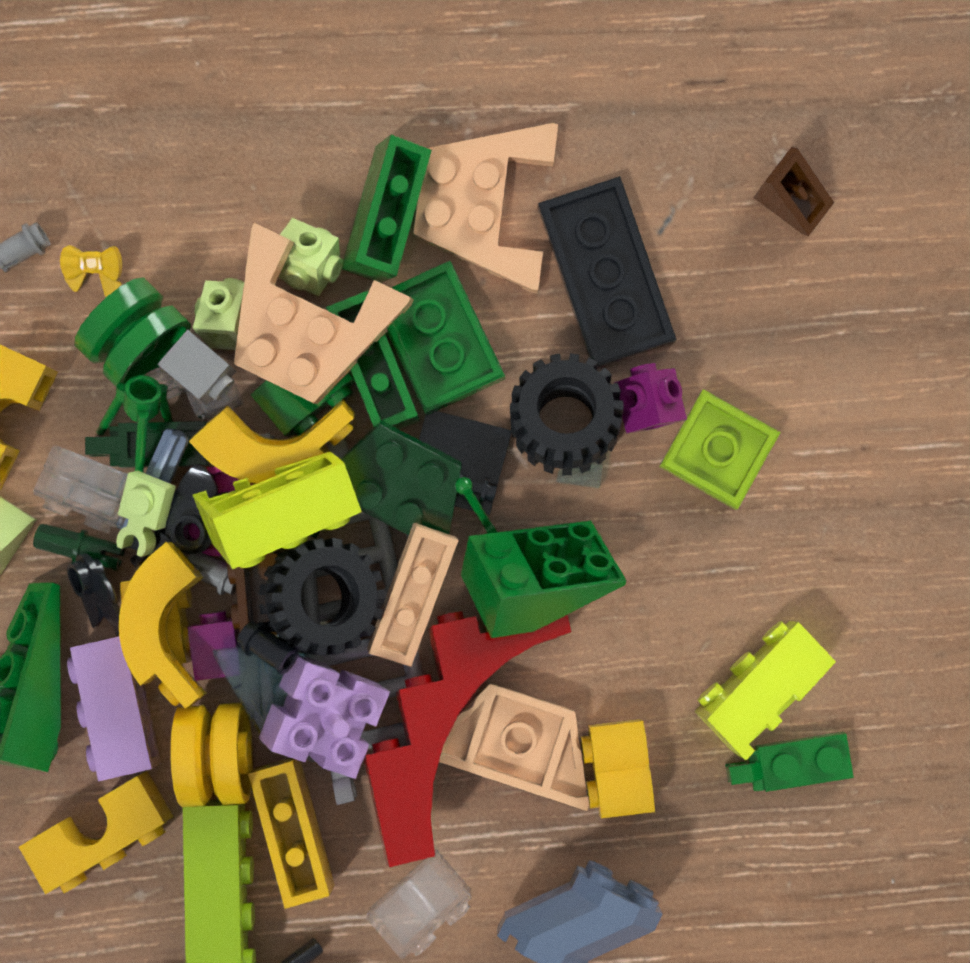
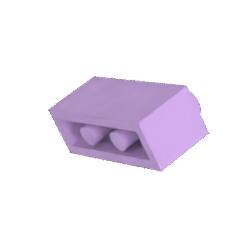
(112, 710)

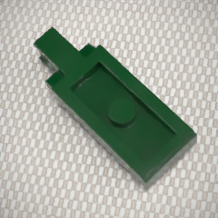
(122, 443)

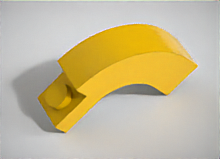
(245, 454)
(144, 621)

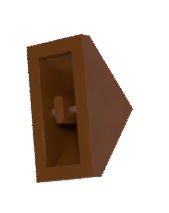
(795, 193)

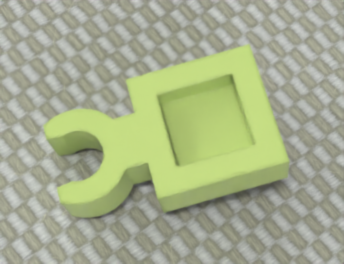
(147, 507)

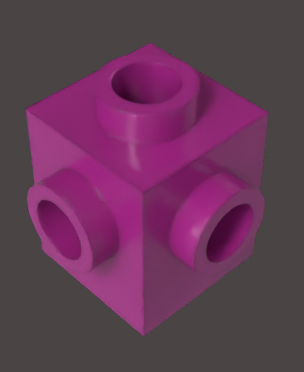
(651, 398)

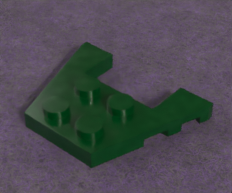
(402, 479)

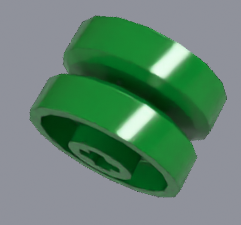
(130, 331)

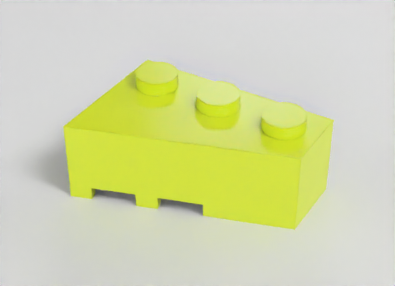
(279, 510)
(763, 686)

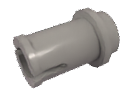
(23, 246)
(213, 572)

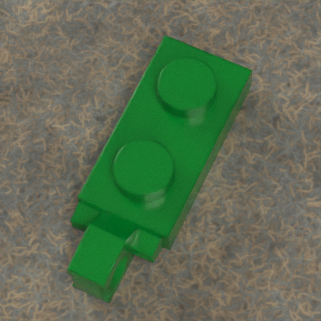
(794, 763)

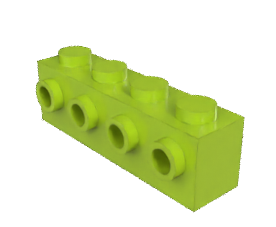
(217, 883)

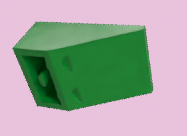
(537, 575)

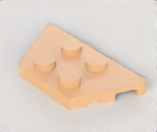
(519, 744)

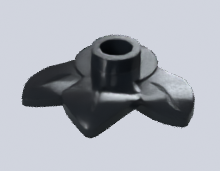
(185, 511)
(97, 594)

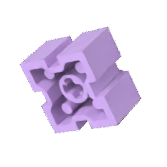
(324, 716)

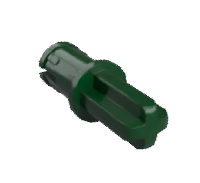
(71, 544)

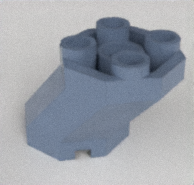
(581, 918)

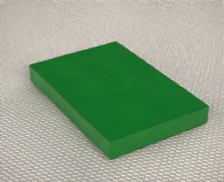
(442, 340)

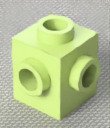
(312, 259)
(219, 313)

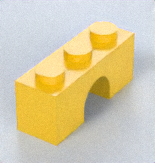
(23, 383)
(64, 853)

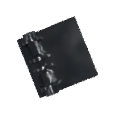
(476, 445)

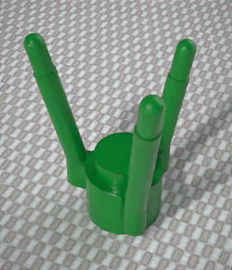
(141, 401)

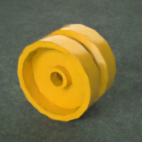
(211, 755)

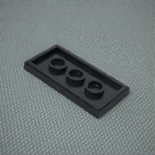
(606, 272)

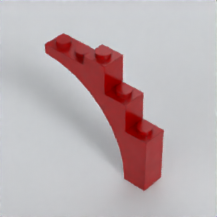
(405, 775)

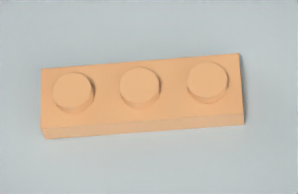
(412, 594)

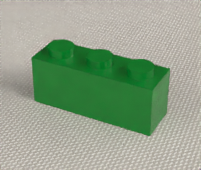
(386, 209)
(378, 375)

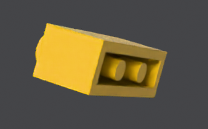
(291, 832)

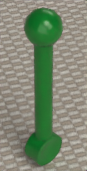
(464, 487)

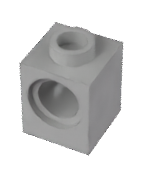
(198, 368)

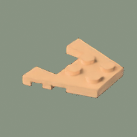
(465, 196)
(296, 340)

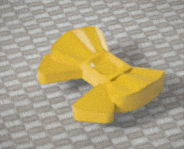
(77, 264)

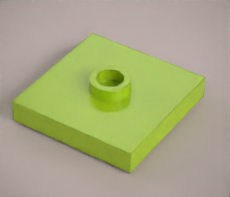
(719, 449)

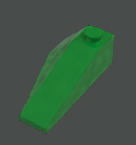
(32, 681)

